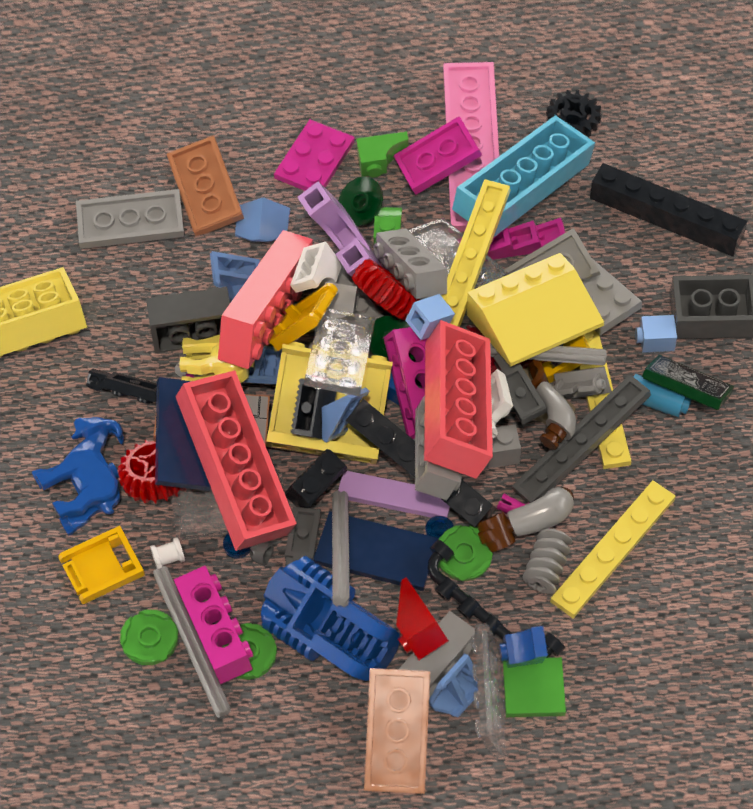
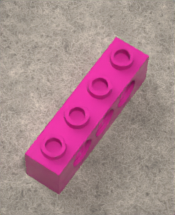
(405, 371)
(226, 661)

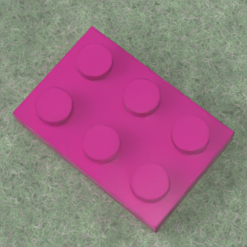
(437, 155)
(314, 156)

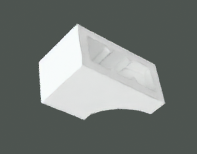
(315, 267)

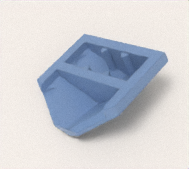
(262, 220)
(231, 271)
(266, 367)
(336, 413)
(455, 689)

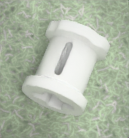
(167, 553)

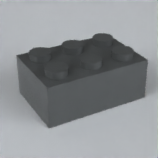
(712, 306)
(186, 316)

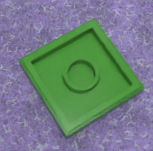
(535, 689)

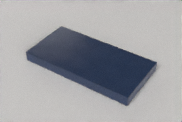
(176, 456)
(381, 552)

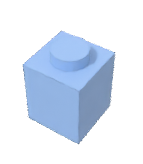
(426, 315)
(656, 333)

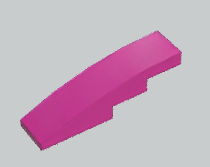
(524, 238)

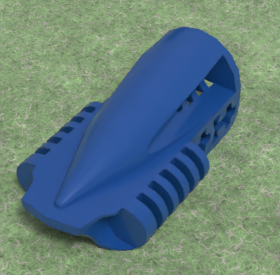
(303, 615)

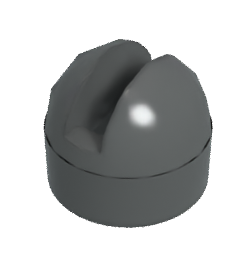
(261, 553)

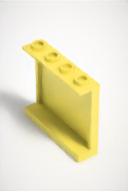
(350, 446)

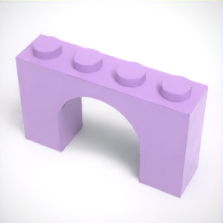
(338, 225)

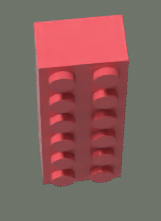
(261, 302)
(458, 400)
(235, 460)

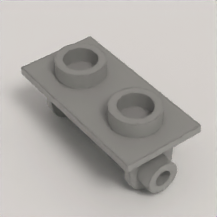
(582, 382)

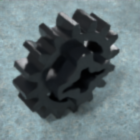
(574, 111)

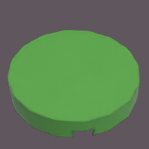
(470, 556)
(141, 641)
(264, 653)

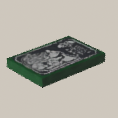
(688, 382)

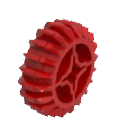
(383, 288)
(138, 475)

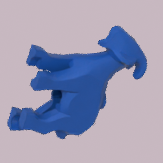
(89, 473)

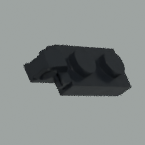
(122, 385)

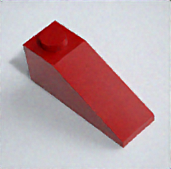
(416, 623)

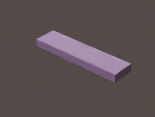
(391, 495)

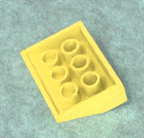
(533, 309)
(38, 311)

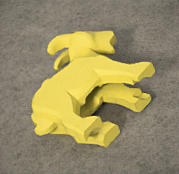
(203, 359)

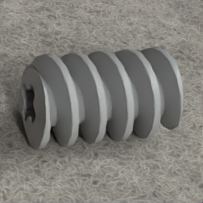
(546, 560)

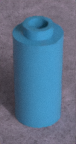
(664, 399)

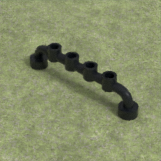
(469, 606)

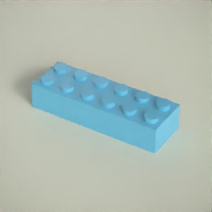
(531, 169)

